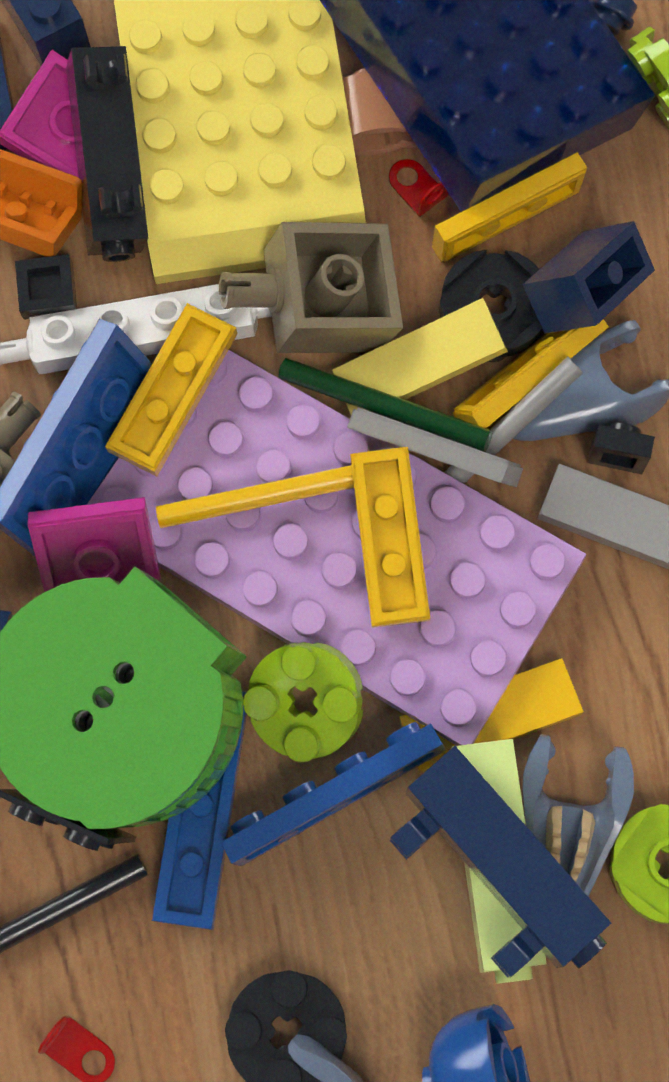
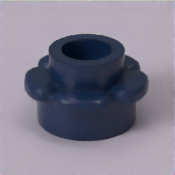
(616, 13)

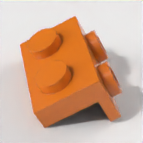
(37, 204)

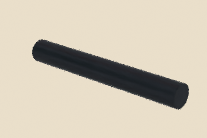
(71, 902)

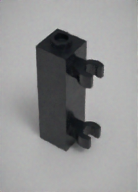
(107, 152)

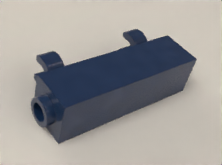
(508, 861)

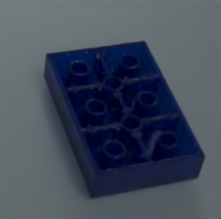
(495, 83)

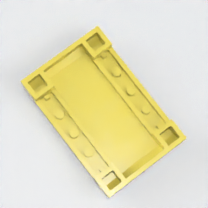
(236, 127)

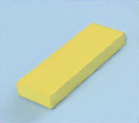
(428, 354)

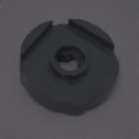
(495, 275)
(288, 996)

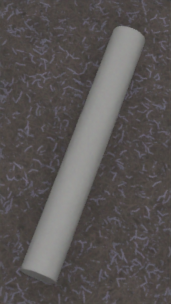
(526, 411)

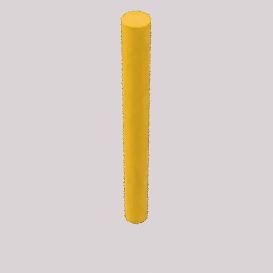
(255, 496)

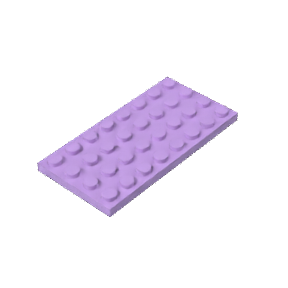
(302, 562)

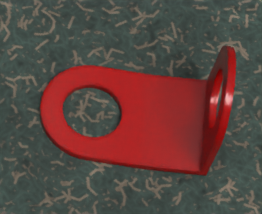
(423, 193)
(68, 1045)

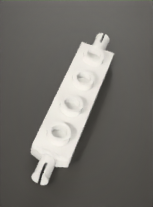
(57, 338)

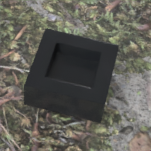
(45, 285)
(621, 448)

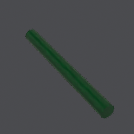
(385, 404)

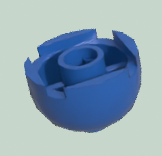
(476, 1050)

